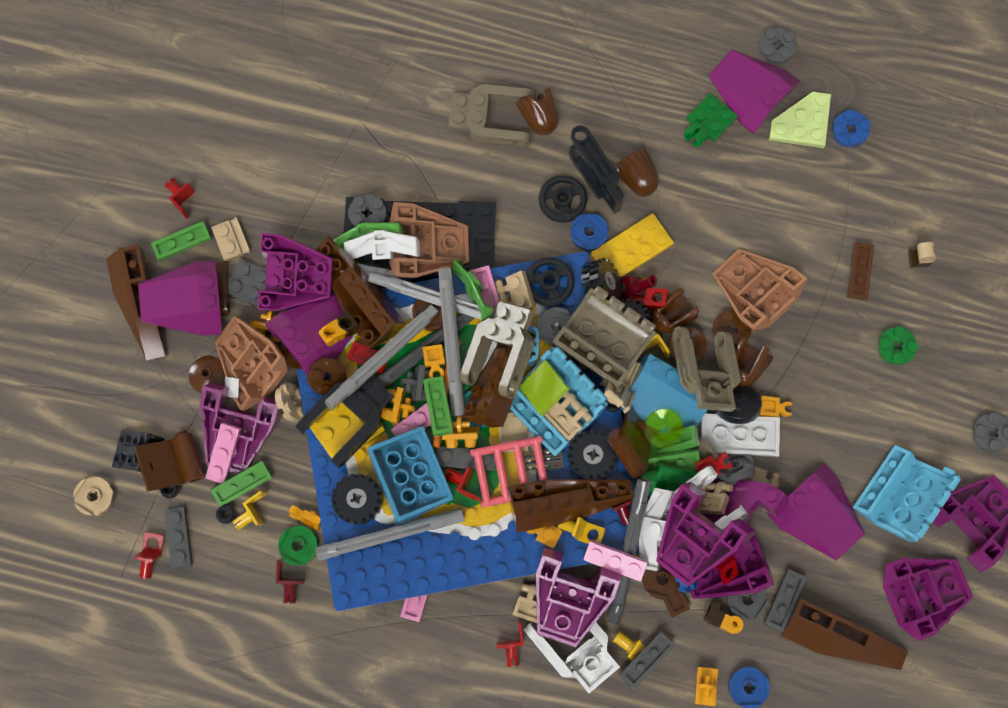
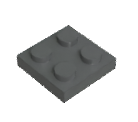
(246, 282)

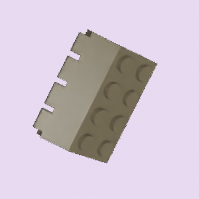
(605, 336)

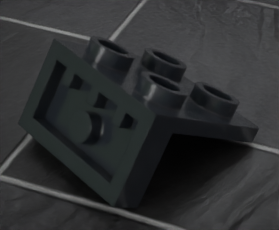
(125, 454)

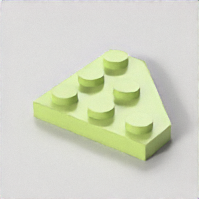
(803, 122)

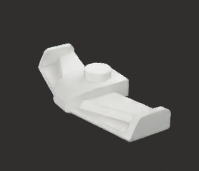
(382, 245)
(653, 527)

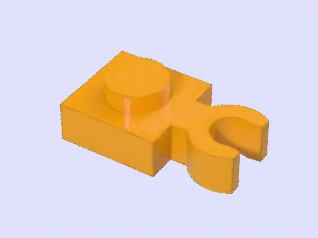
(434, 358)
(771, 407)
(310, 519)
(547, 535)

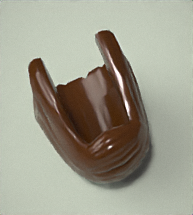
(539, 113)
(639, 173)
(675, 313)
(751, 362)

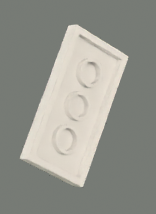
(752, 439)

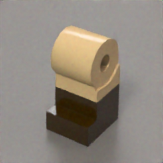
(922, 256)

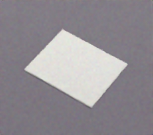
(233, 385)

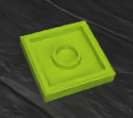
(544, 387)

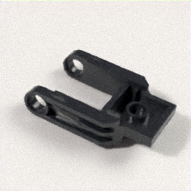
(596, 169)
(365, 404)

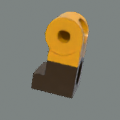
(339, 329)
(723, 621)

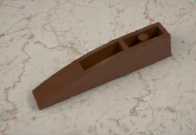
(127, 270)
(362, 299)
(485, 403)
(563, 500)
(840, 638)

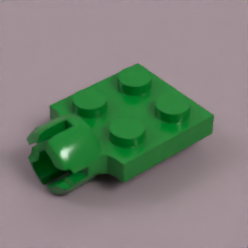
(708, 121)
(667, 477)

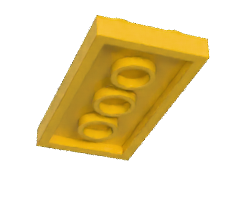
(635, 246)

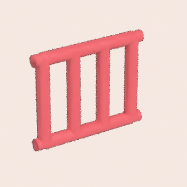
(497, 450)

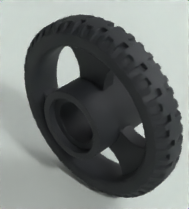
(565, 214)
(561, 269)

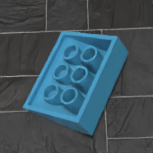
(658, 388)
(409, 475)

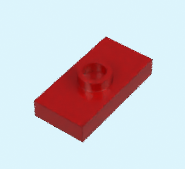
(361, 354)

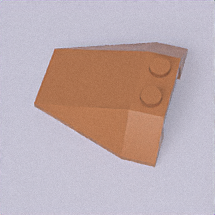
(439, 240)
(759, 287)
(252, 360)

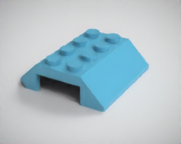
(579, 385)
(906, 495)

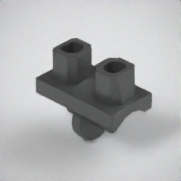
(416, 383)

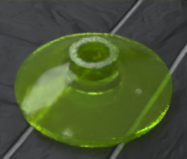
(660, 419)

